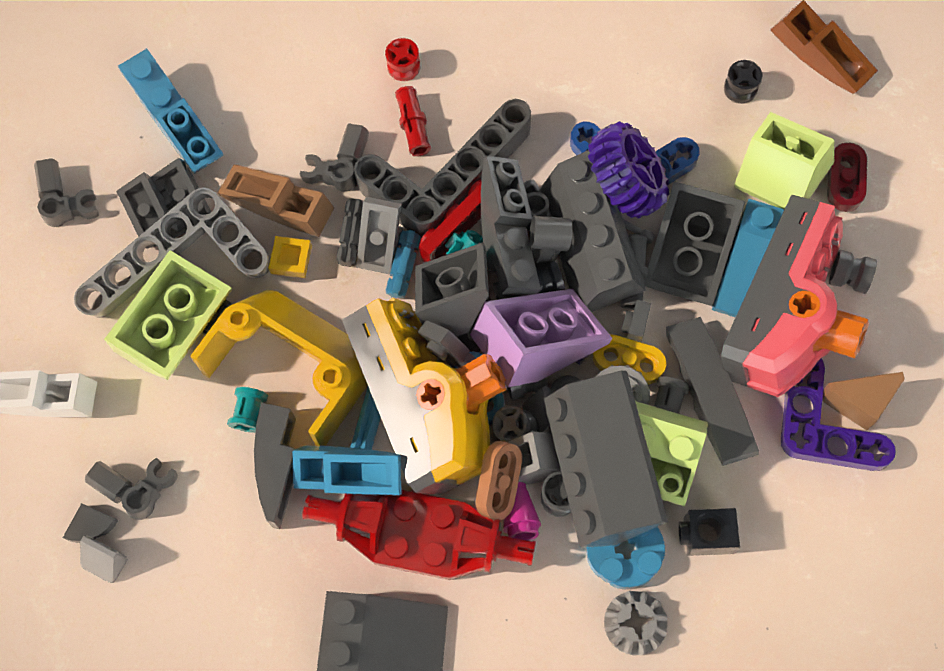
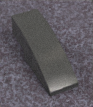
(274, 460)

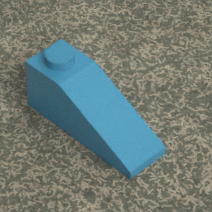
(747, 250)

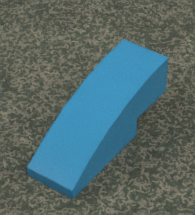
(346, 470)

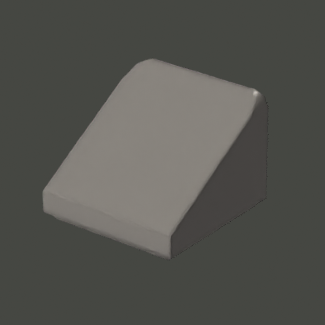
(101, 559)

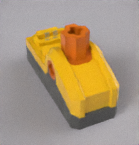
(427, 407)

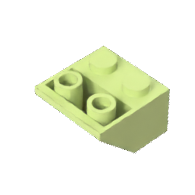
(784, 161)
(674, 449)

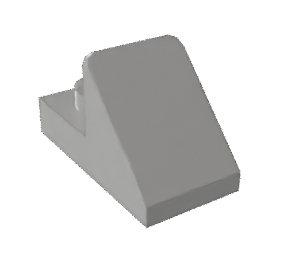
(378, 235)

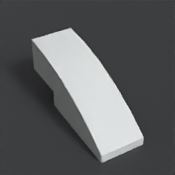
(46, 395)

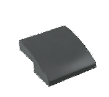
(151, 197)

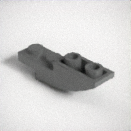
(504, 224)

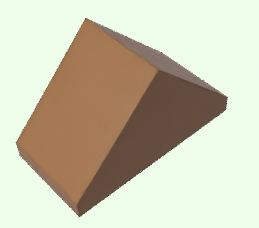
(862, 398)

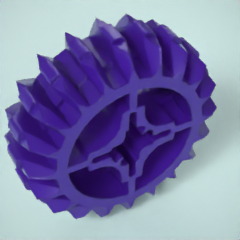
(628, 170)

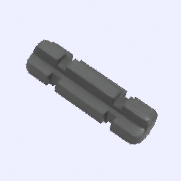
(350, 233)

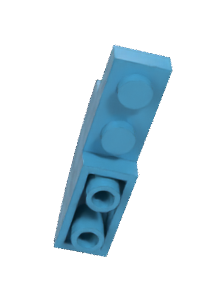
(170, 111)

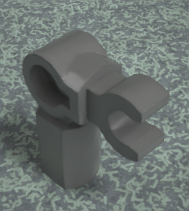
(341, 171)
(55, 207)
(136, 500)

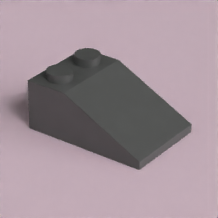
(693, 243)
(381, 634)

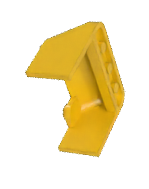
(338, 372)

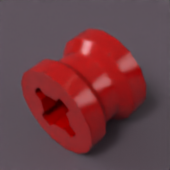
(402, 50)

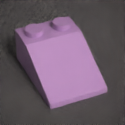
(537, 334)

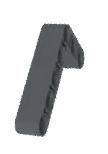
(452, 175)

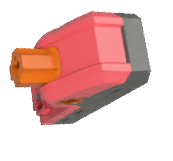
(789, 309)

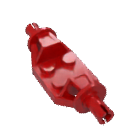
(419, 533)

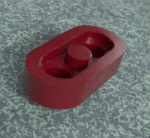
(847, 179)

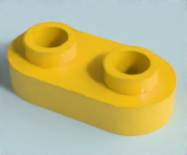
(632, 354)

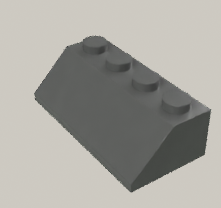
(600, 255)
(604, 460)

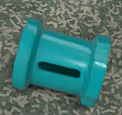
(247, 409)

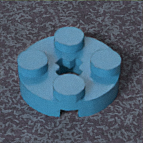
(631, 572)

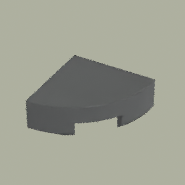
(89, 522)

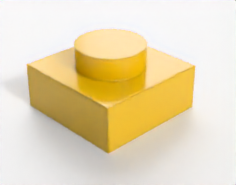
(290, 257)

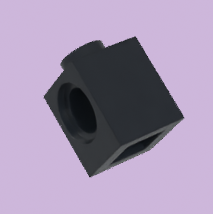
(725, 525)

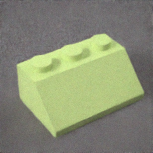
(167, 316)

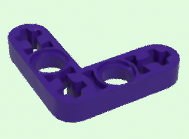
(818, 434)

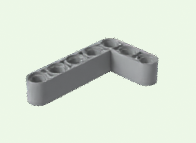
(160, 234)

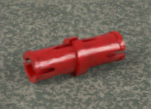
(412, 121)

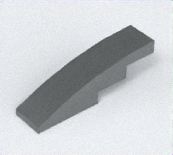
(712, 391)

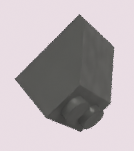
(452, 289)

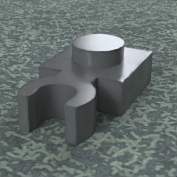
(445, 344)

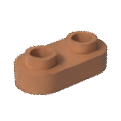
(498, 480)

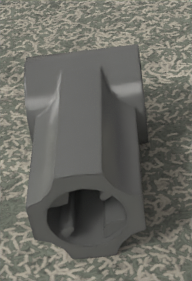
(548, 238)

